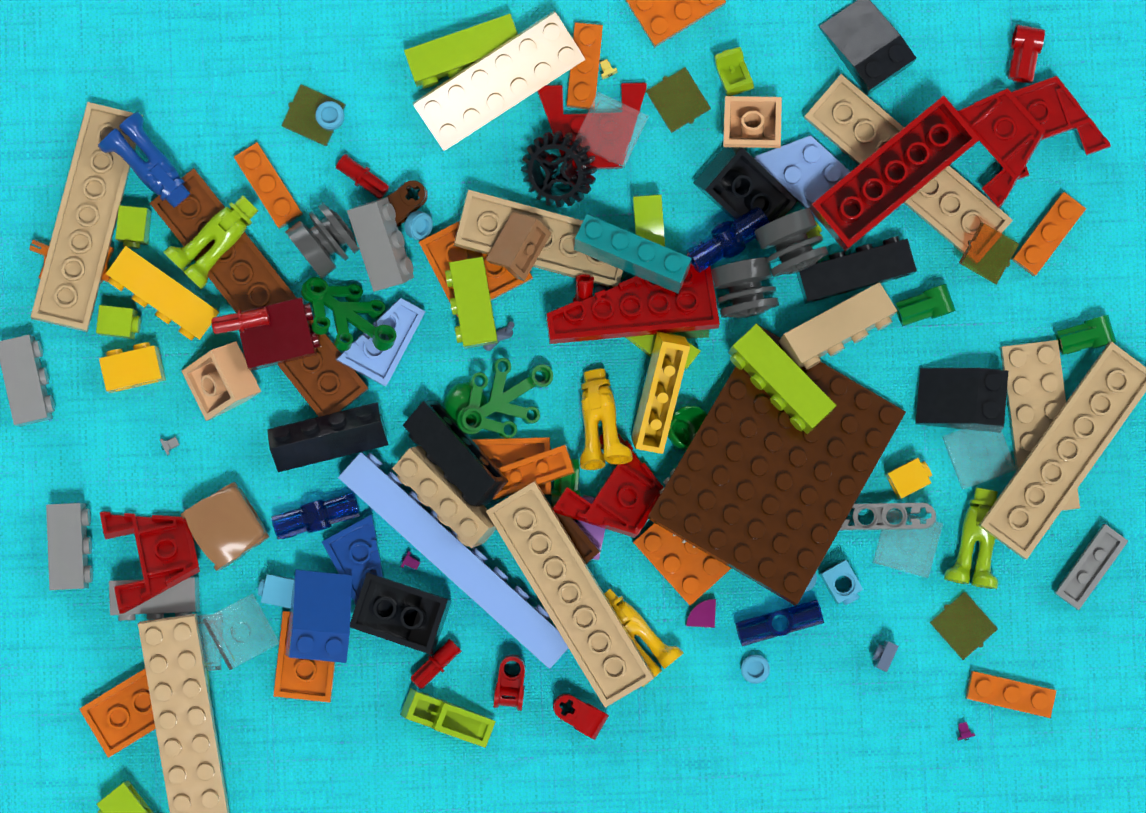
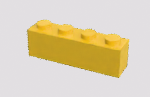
(162, 293)
(660, 392)

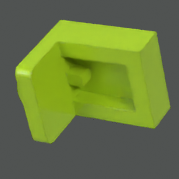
(733, 71)

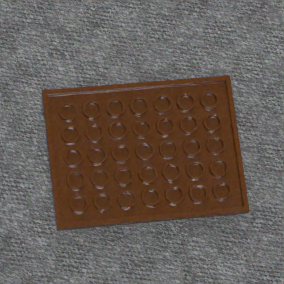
(771, 493)

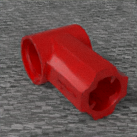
(1026, 46)

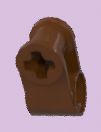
(401, 204)

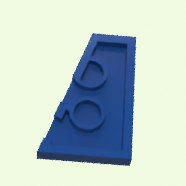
(355, 553)

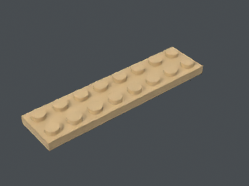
(862, 127)
(83, 224)
(1066, 451)
(570, 594)
(183, 715)

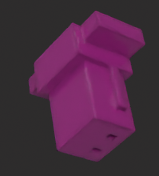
(410, 561)
(964, 731)

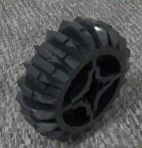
(568, 175)

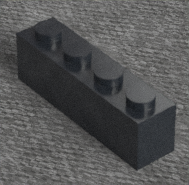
(858, 270)
(327, 437)
(455, 453)

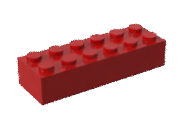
(894, 173)

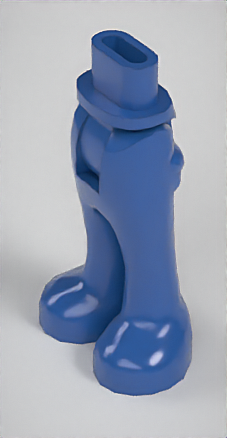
(158, 172)

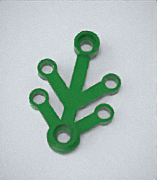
(319, 294)
(500, 400)

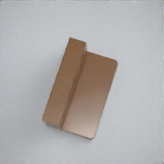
(519, 245)

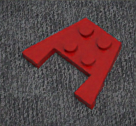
(553, 105)
(1058, 113)
(1008, 135)
(621, 502)
(164, 553)

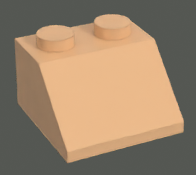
(752, 122)
(221, 380)

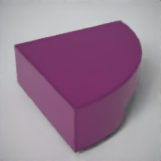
(703, 614)

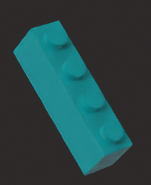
(632, 253)

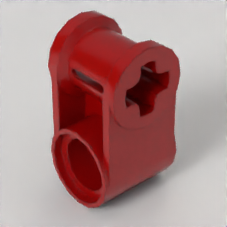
(510, 685)
(584, 716)

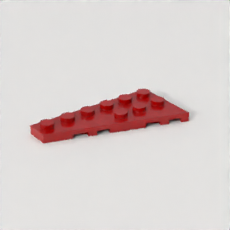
(638, 310)

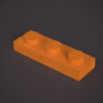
(585, 75)
(268, 185)
(1048, 234)
(539, 468)
(1011, 694)

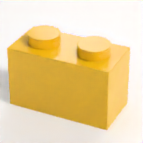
(132, 368)

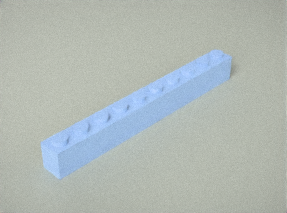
(454, 559)

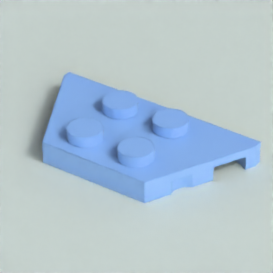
(803, 169)

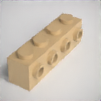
(838, 326)
(433, 490)

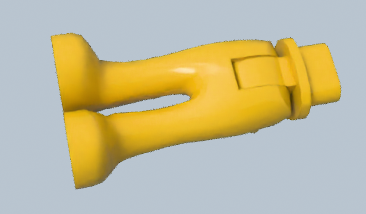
(597, 406)
(637, 625)

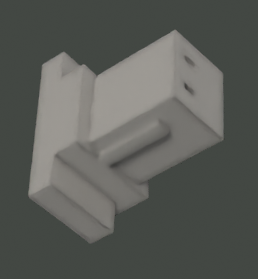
(169, 444)

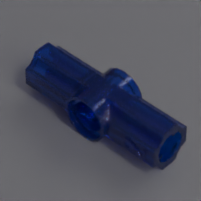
(727, 239)
(315, 516)
(797, 617)

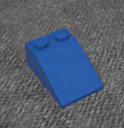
(319, 616)

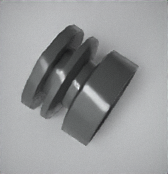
(323, 240)
(791, 242)
(745, 287)

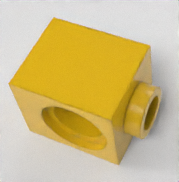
(909, 478)

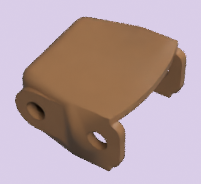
(225, 526)

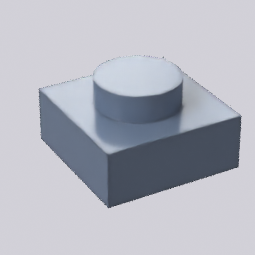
(884, 655)

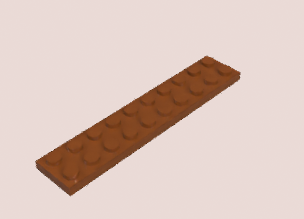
(251, 283)

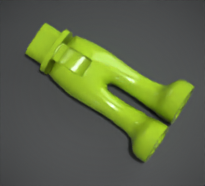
(225, 229)
(971, 533)

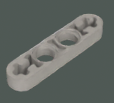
(880, 517)

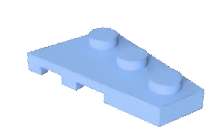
(381, 364)

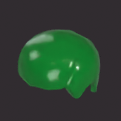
(458, 398)
(685, 425)

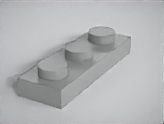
(1091, 567)

